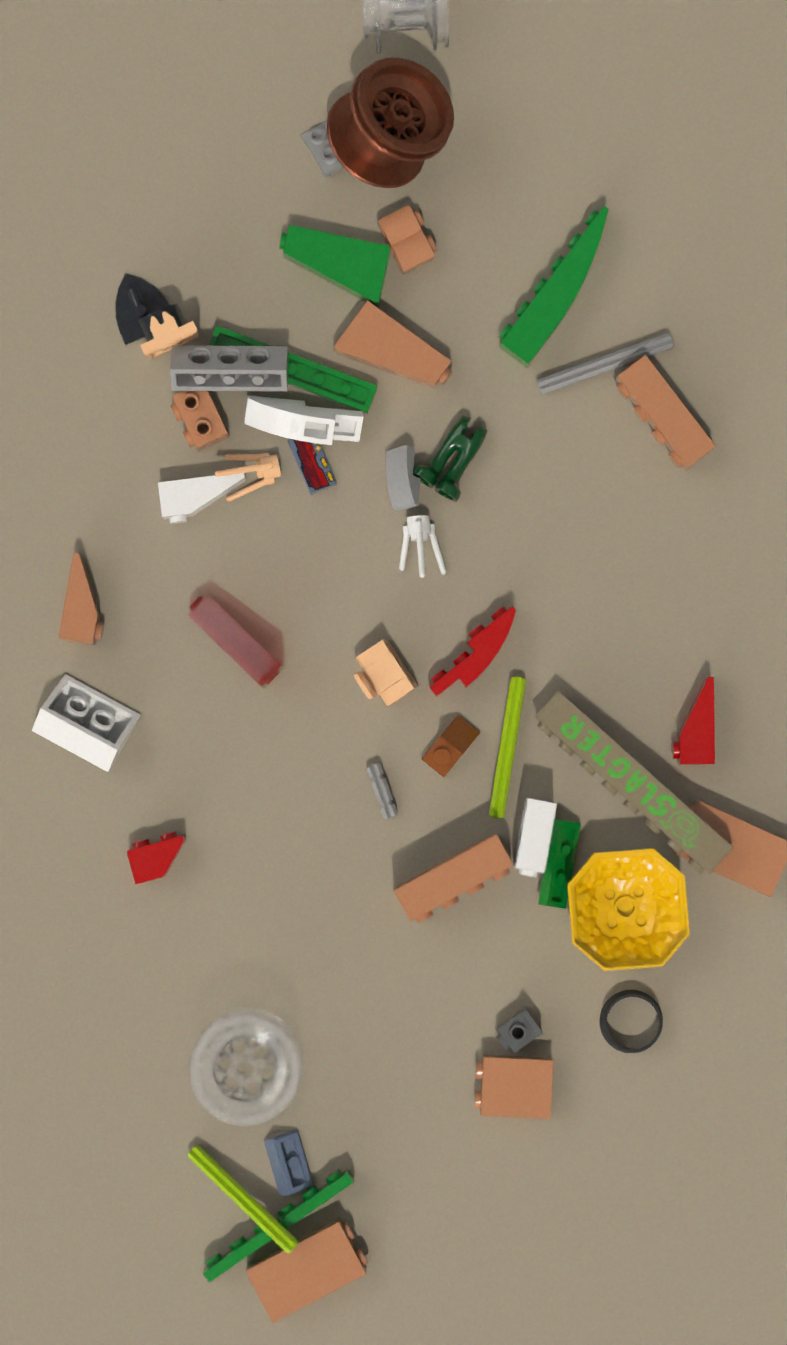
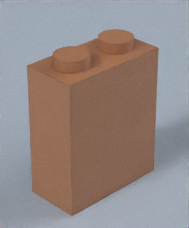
(514, 1086)

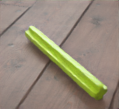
(507, 747)
(243, 1199)

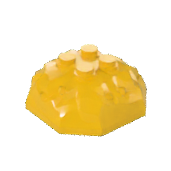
(628, 909)

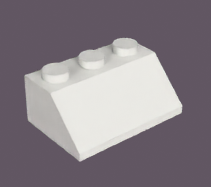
(85, 722)

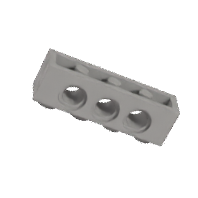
(229, 368)

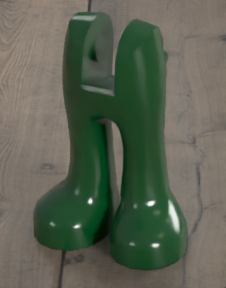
(453, 442)

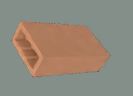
(756, 855)
(311, 1271)

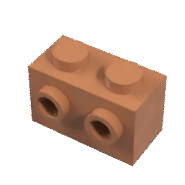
(200, 418)

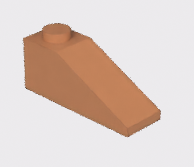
(80, 612)

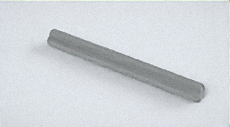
(605, 363)

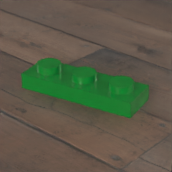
(559, 863)

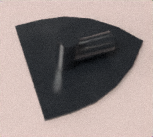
(134, 301)

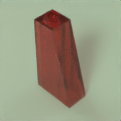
(234, 640)

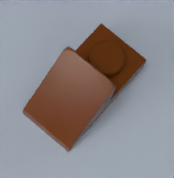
(450, 746)

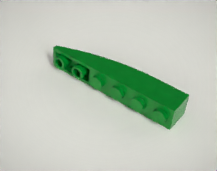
(554, 296)

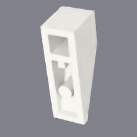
(190, 496)

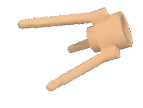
(265, 467)

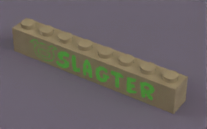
(634, 782)

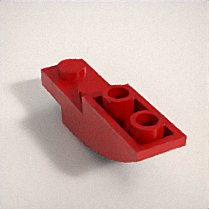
(485, 646)

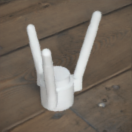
(419, 528)

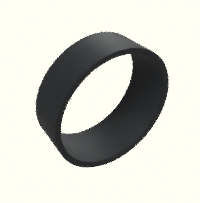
(610, 1003)

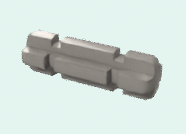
(382, 791)

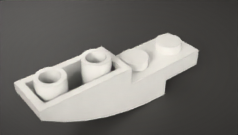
(301, 422)

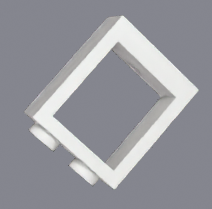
(534, 837)

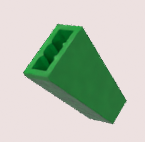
(341, 260)

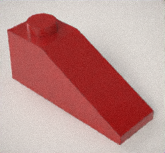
(697, 735)

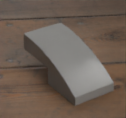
(401, 482)

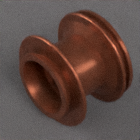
(390, 122)

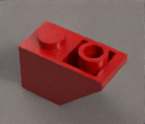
(155, 859)

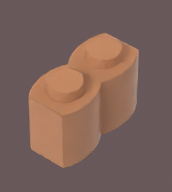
(407, 239)

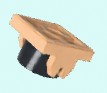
(165, 329)

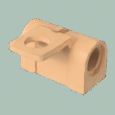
(384, 673)

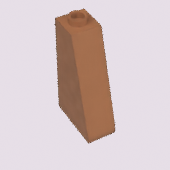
(389, 346)

